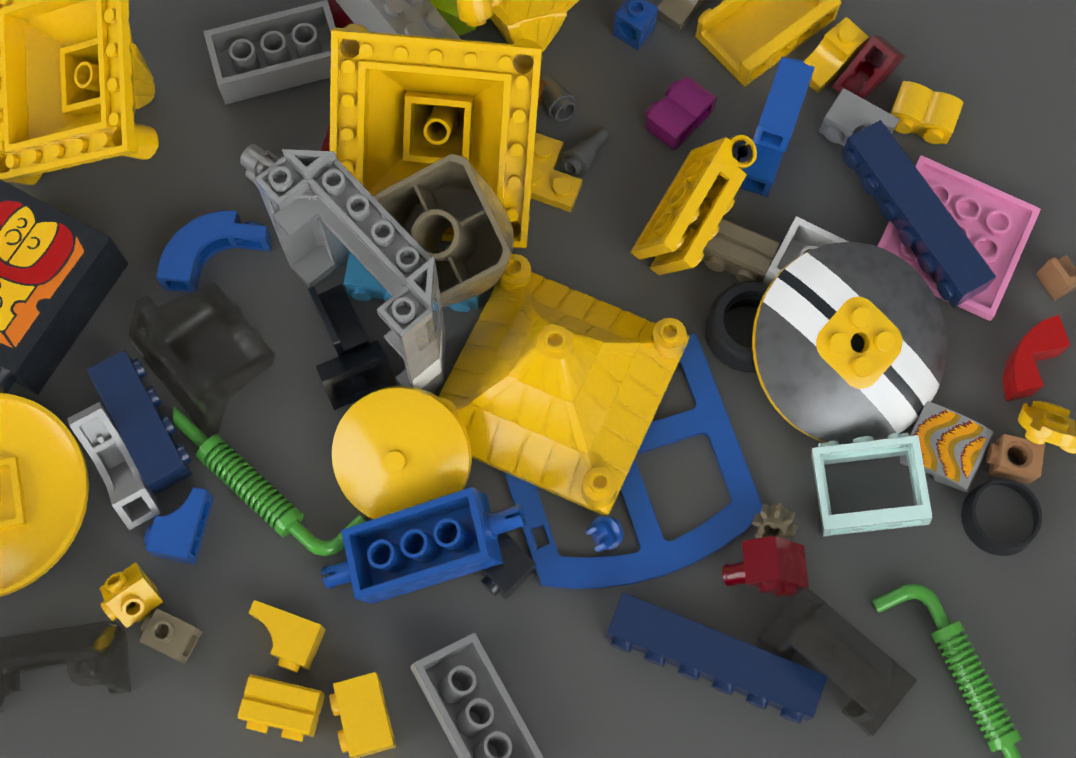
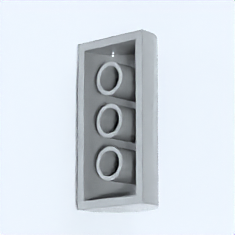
(473, 703)

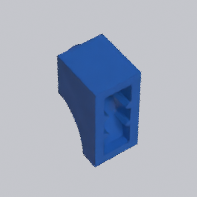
(181, 532)

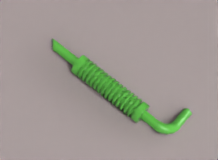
(255, 490)
(965, 667)

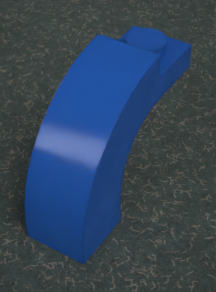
(200, 240)

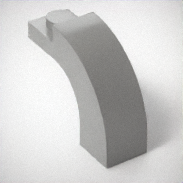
(108, 452)

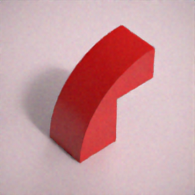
(1042, 342)

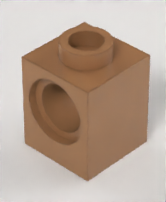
(1028, 453)

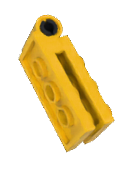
(695, 204)

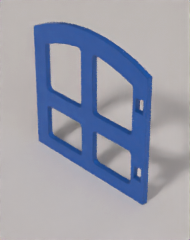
(656, 555)

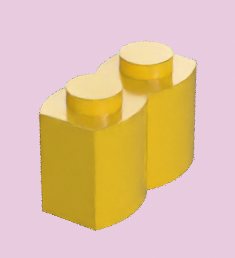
(926, 112)

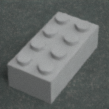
(398, 17)
(272, 52)

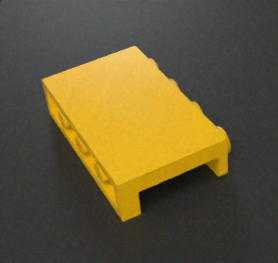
(757, 33)

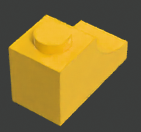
(835, 53)
(292, 636)

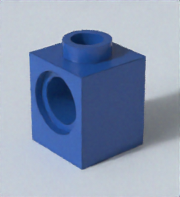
(635, 22)

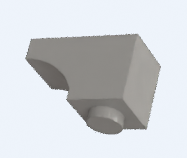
(852, 114)

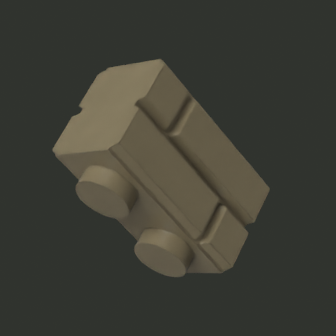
(739, 252)

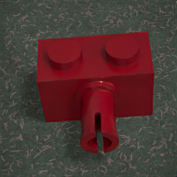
(770, 565)

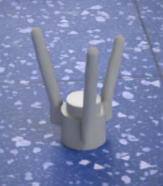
(256, 161)

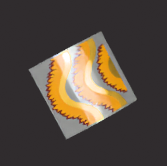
(950, 445)

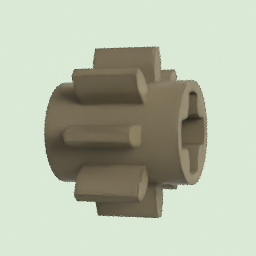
(775, 522)

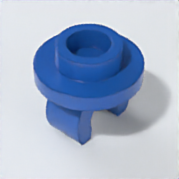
(605, 532)

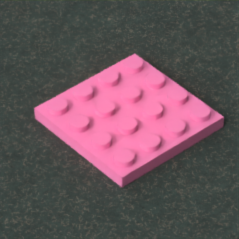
(988, 217)

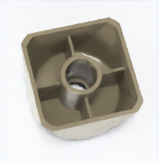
(459, 197)

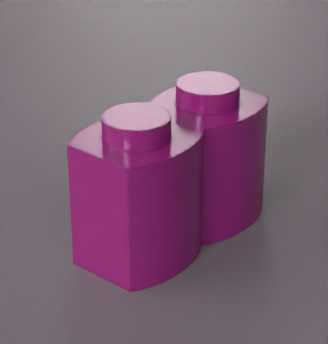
(680, 112)

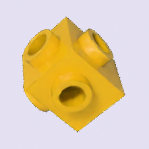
(129, 596)

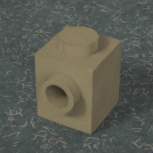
(169, 635)

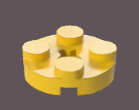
(1049, 424)

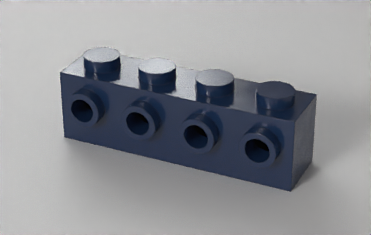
(140, 422)

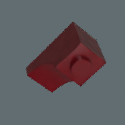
(869, 67)

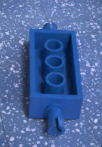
(422, 546)

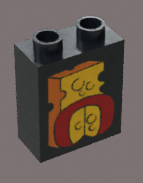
(49, 285)

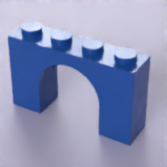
(777, 123)

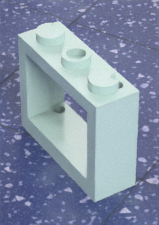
(873, 520)

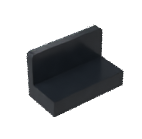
(339, 319)
(356, 374)

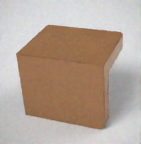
(1058, 276)

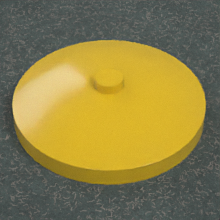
(400, 451)

